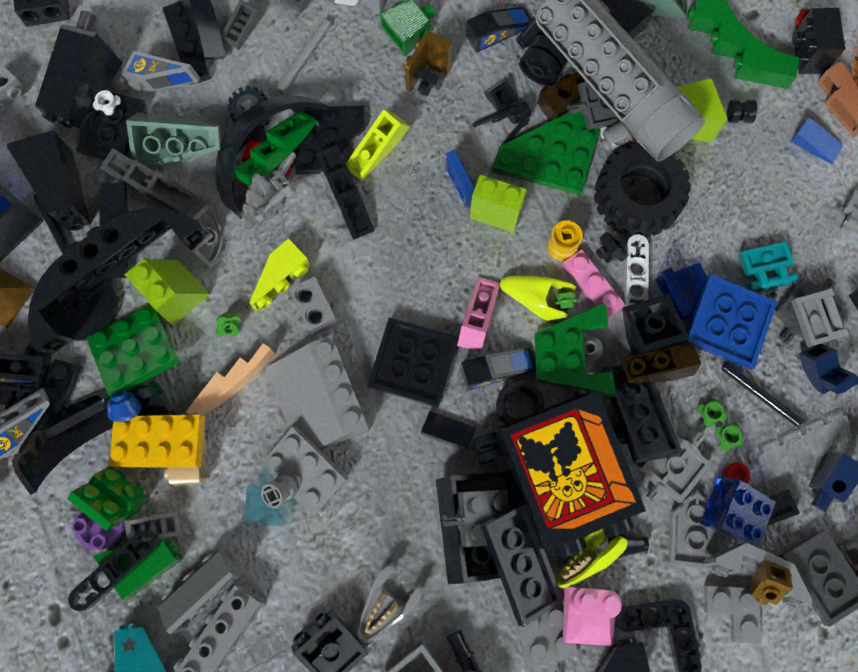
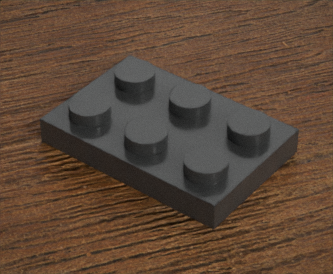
(826, 577)

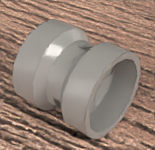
(279, 491)

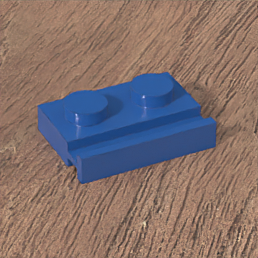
(459, 177)

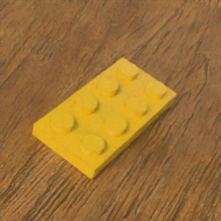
(158, 442)

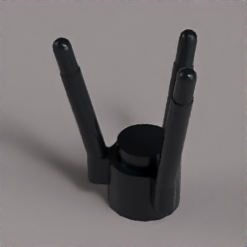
(516, 114)

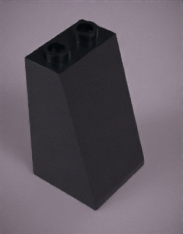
(75, 74)
(53, 176)

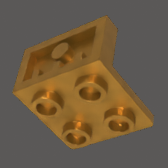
(430, 51)

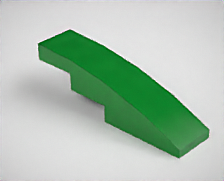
(279, 145)

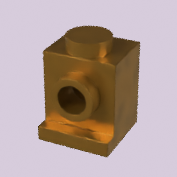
(769, 589)

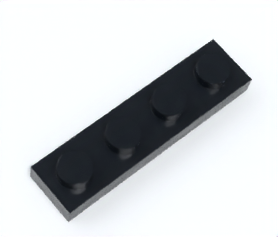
(184, 41)
(58, 389)

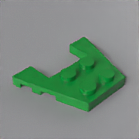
(562, 354)

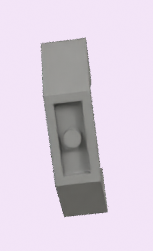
(731, 559)

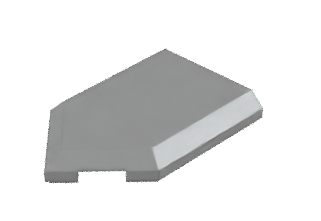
(688, 538)

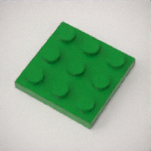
(132, 350)

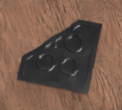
(337, 130)

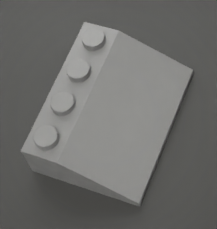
(318, 394)

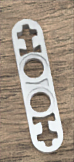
(631, 279)

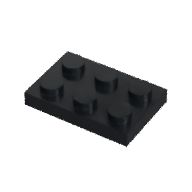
(109, 131)

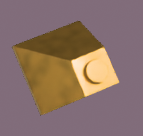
(13, 297)

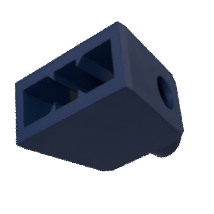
(834, 480)

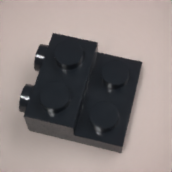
(328, 645)

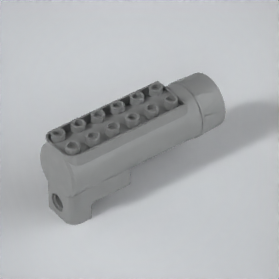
(621, 74)

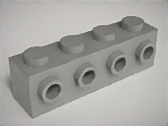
(222, 631)

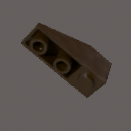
(662, 364)

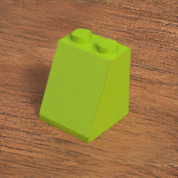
(707, 101)
(497, 203)
(167, 287)

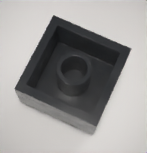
(819, 40)

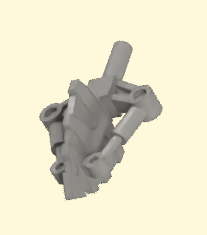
(262, 197)

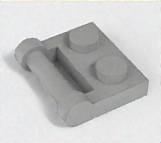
(814, 319)

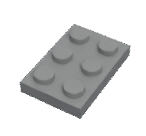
(310, 468)

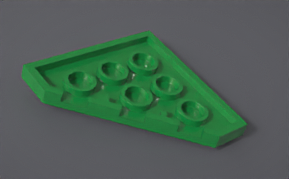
(551, 154)

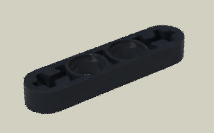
(113, 568)

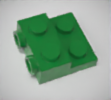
(108, 498)

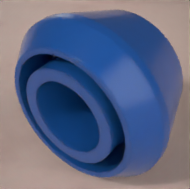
(123, 406)

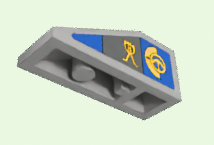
(157, 73)
(20, 420)

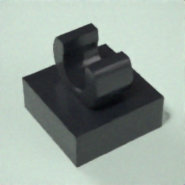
(427, 81)
(611, 249)

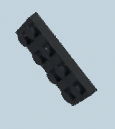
(642, 418)
(522, 564)

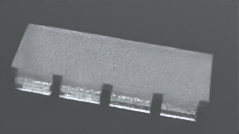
(798, 448)

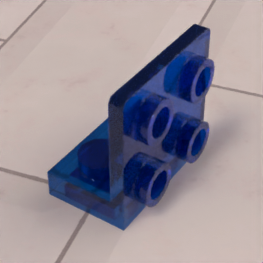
(683, 288)
(738, 510)

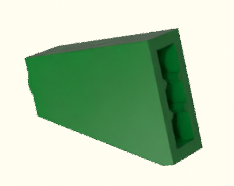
(150, 570)

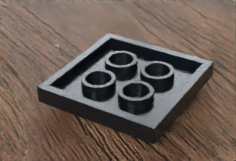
(413, 362)

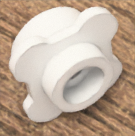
(103, 97)

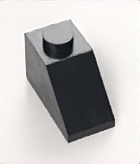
(625, 657)

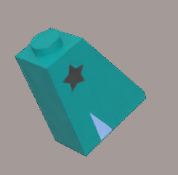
(134, 651)

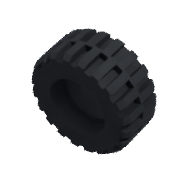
(633, 216)

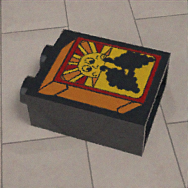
(571, 473)

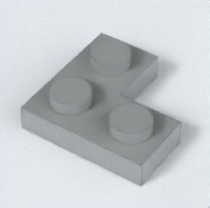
(741, 606)

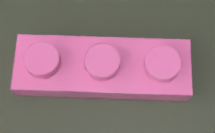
(592, 283)

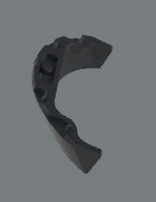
(244, 129)
(74, 428)

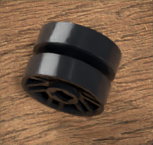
(542, 61)

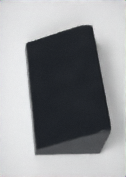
(448, 431)

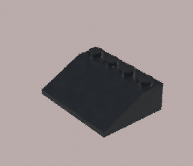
(473, 562)

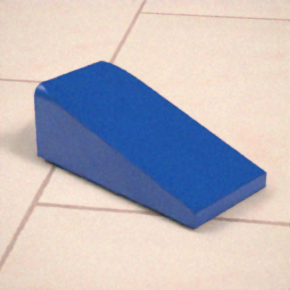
(817, 141)

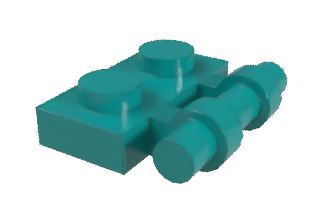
(766, 259)

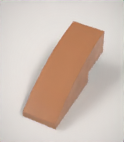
(842, 96)

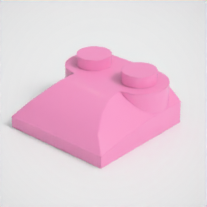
(590, 616)

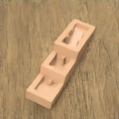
(222, 388)

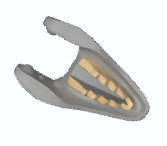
(383, 608)

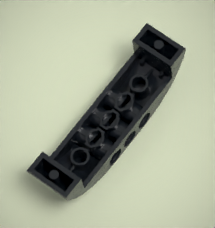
(94, 260)

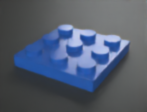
(730, 321)

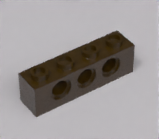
(550, 100)

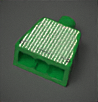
(406, 24)

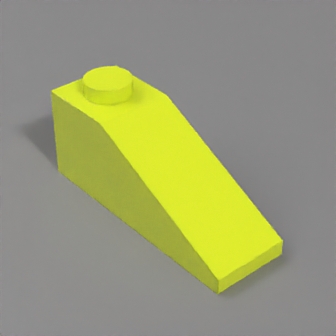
(377, 144)

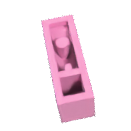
(478, 314)

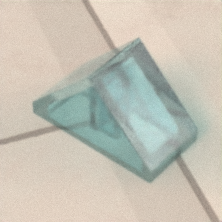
(257, 512)

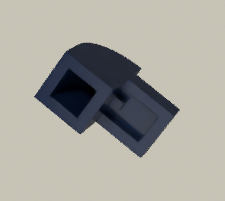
(824, 370)

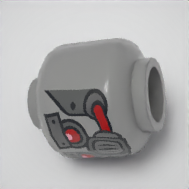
(616, 137)

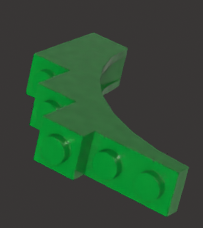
(753, 58)

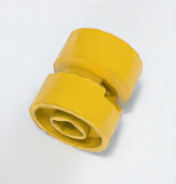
(564, 240)

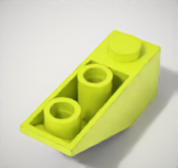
(281, 269)

